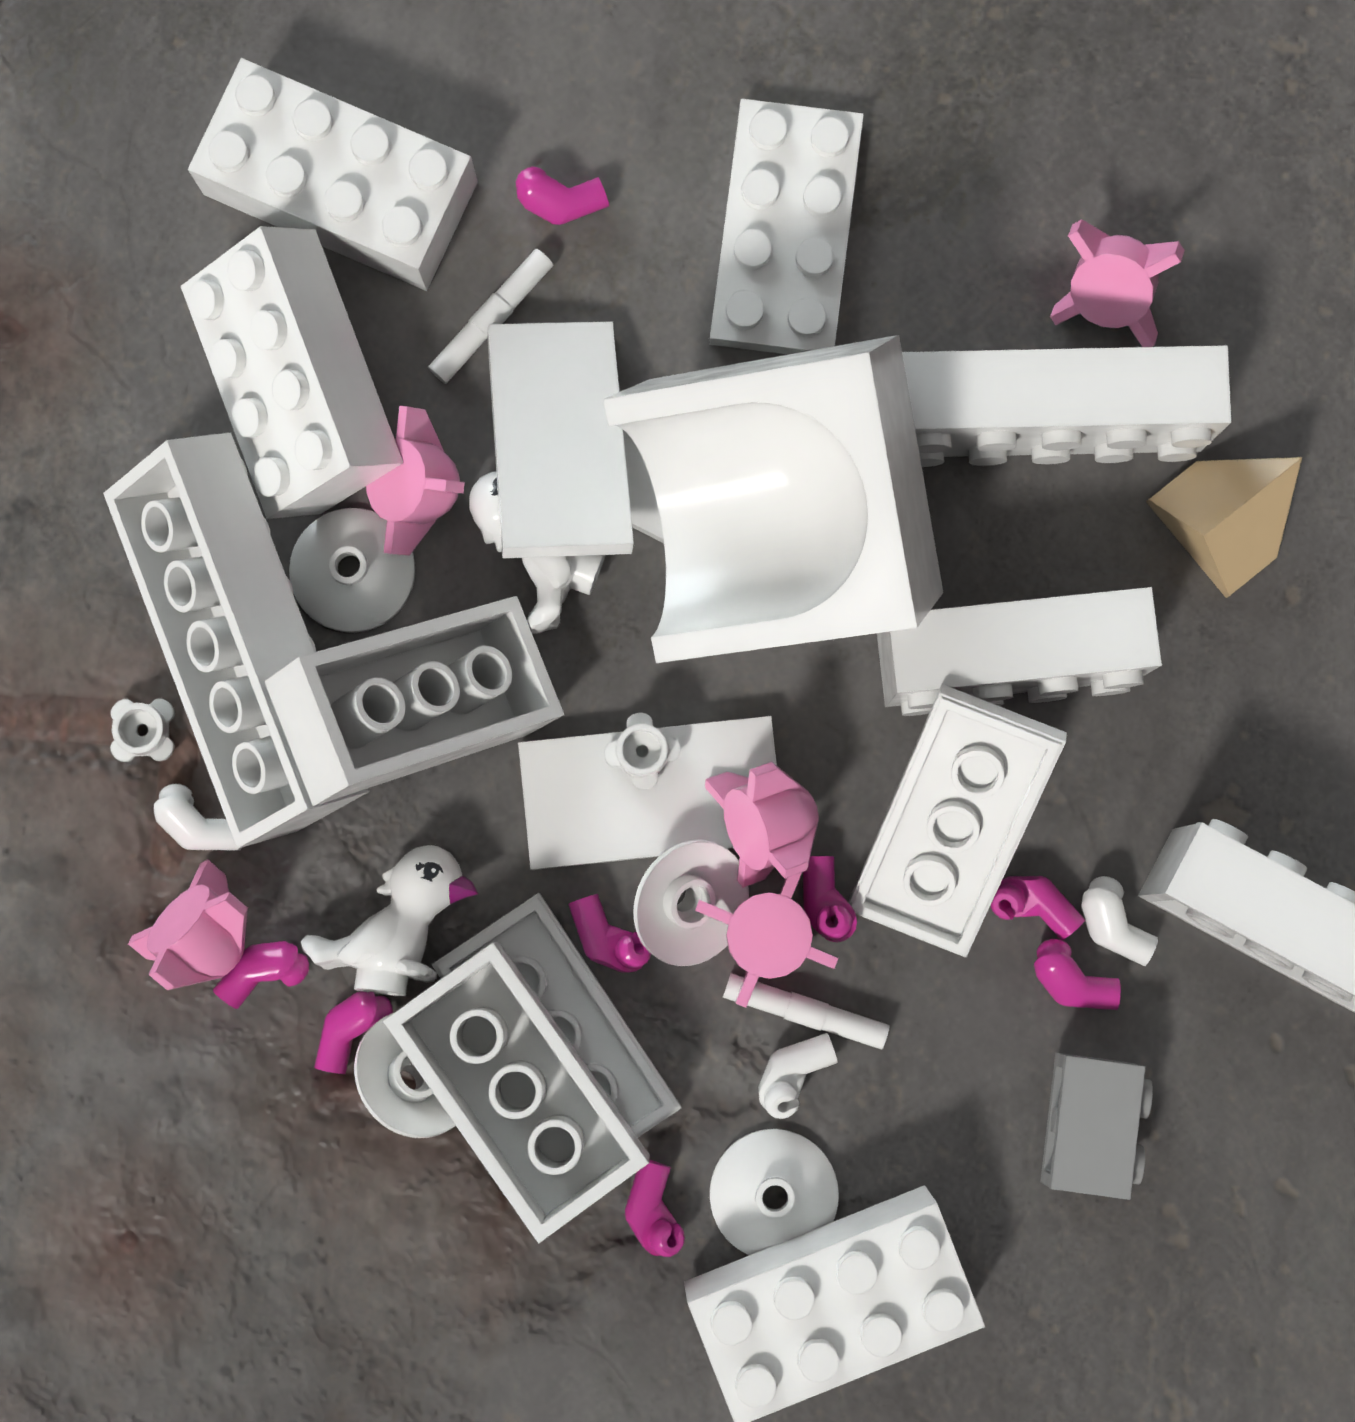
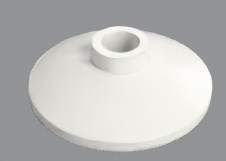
(355, 601)
(678, 931)
(386, 1095)
(767, 1160)

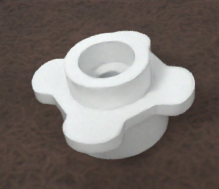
(126, 720)
(642, 769)

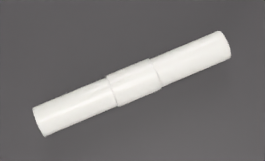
(493, 311)
(811, 1013)

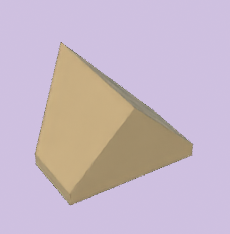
(1230, 514)

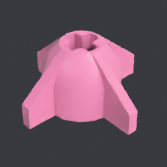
(1116, 280)
(419, 488)
(767, 821)
(196, 934)
(768, 936)

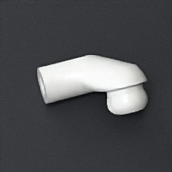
(186, 825)
(1109, 925)
(787, 1072)

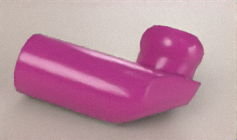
(554, 200)
(1036, 897)
(823, 904)
(604, 942)
(262, 964)
(1068, 983)
(344, 1024)
(649, 1215)

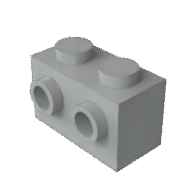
(1095, 1126)

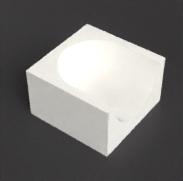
(785, 499)

